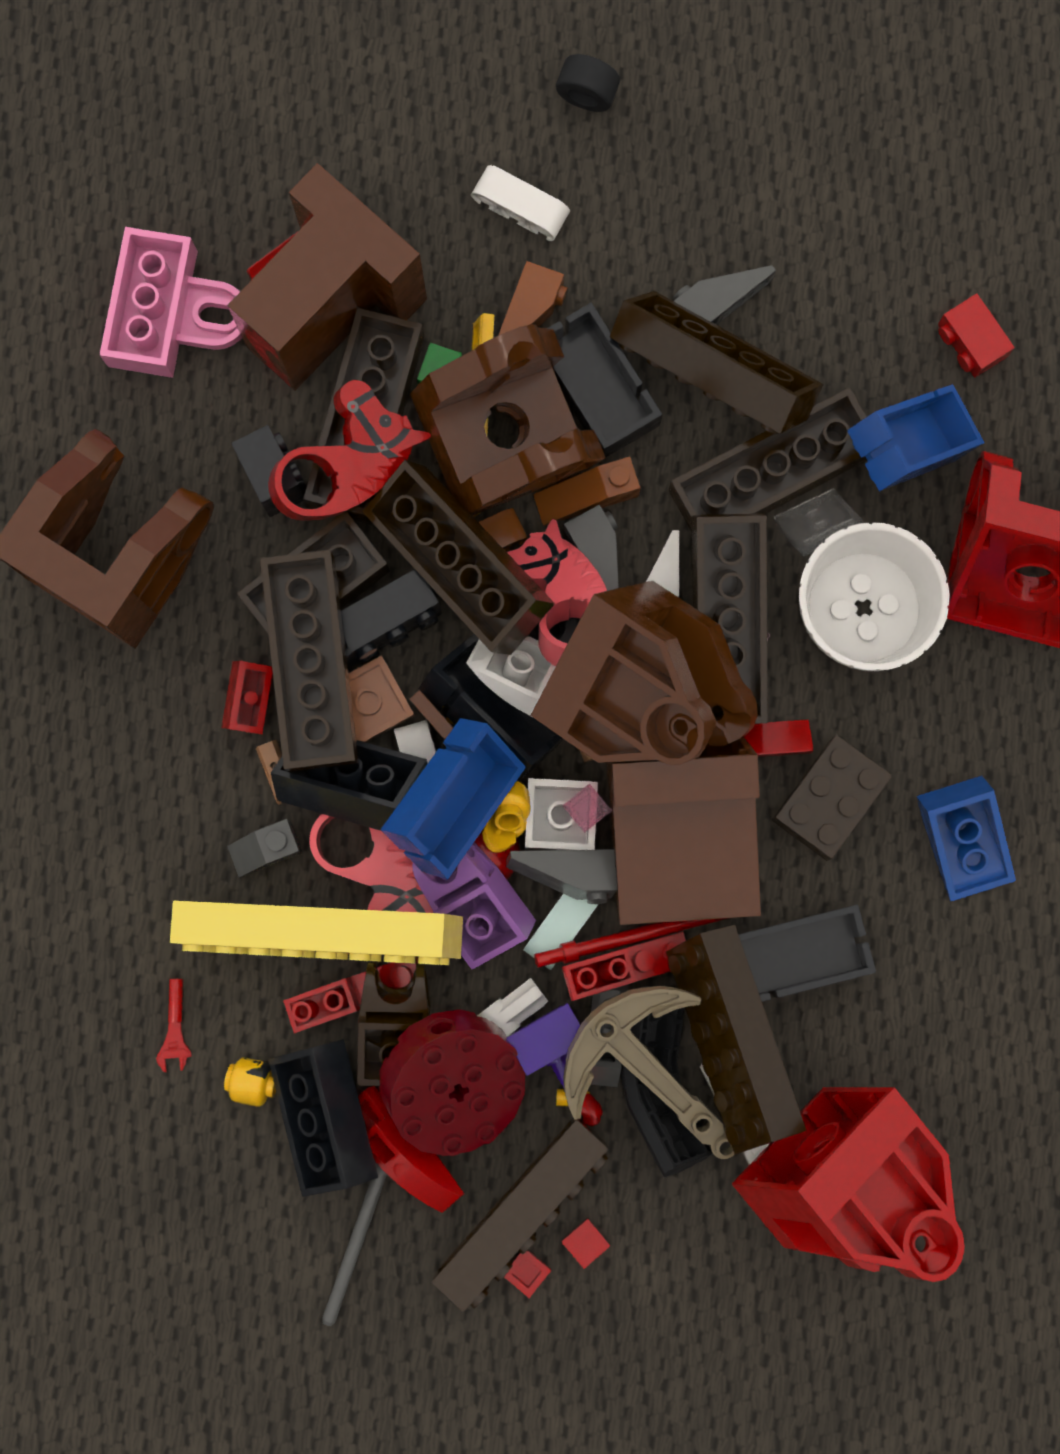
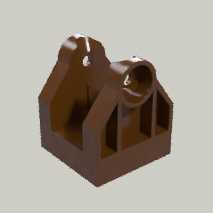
(516, 379)
(61, 513)
(645, 681)

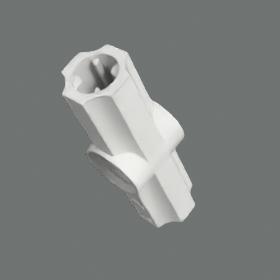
(515, 1007)

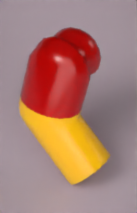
(591, 1107)

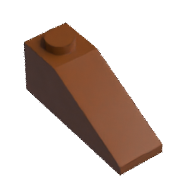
(534, 297)
(598, 486)

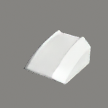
(513, 677)

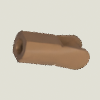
(269, 756)

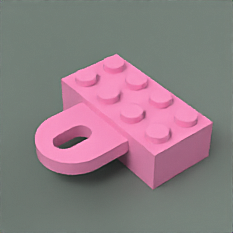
(160, 305)

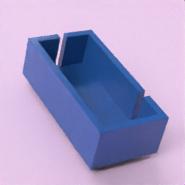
(915, 437)
(453, 798)

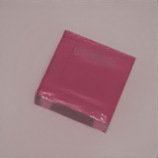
(587, 808)

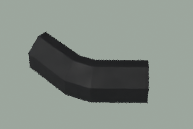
(666, 1137)

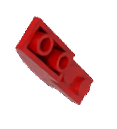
(620, 967)
(341, 996)
(415, 1171)

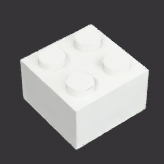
(548, 823)

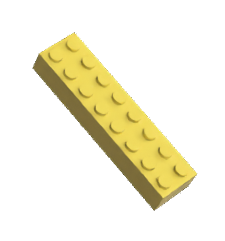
(328, 931)

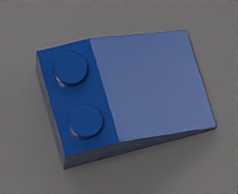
(967, 837)

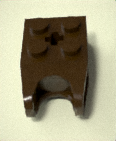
(384, 1017)

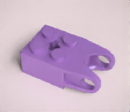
(489, 906)

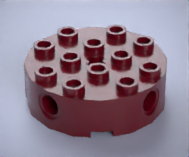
(452, 1083)

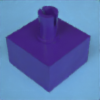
(546, 1041)

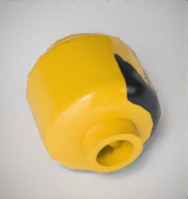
(249, 1082)

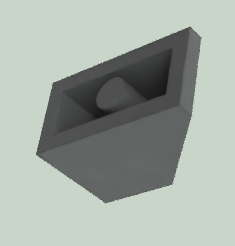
(265, 848)

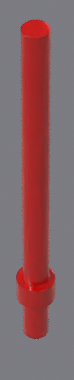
(571, 951)

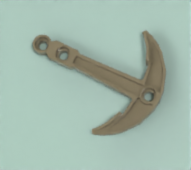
(622, 1014)

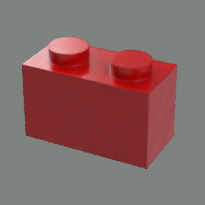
(975, 336)
(247, 697)

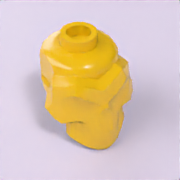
(508, 820)

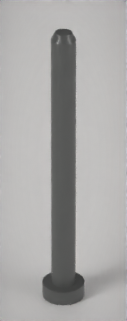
(354, 1248)

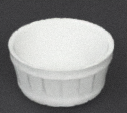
(896, 576)

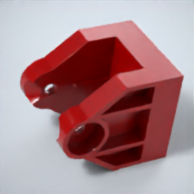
(993, 542)
(860, 1186)

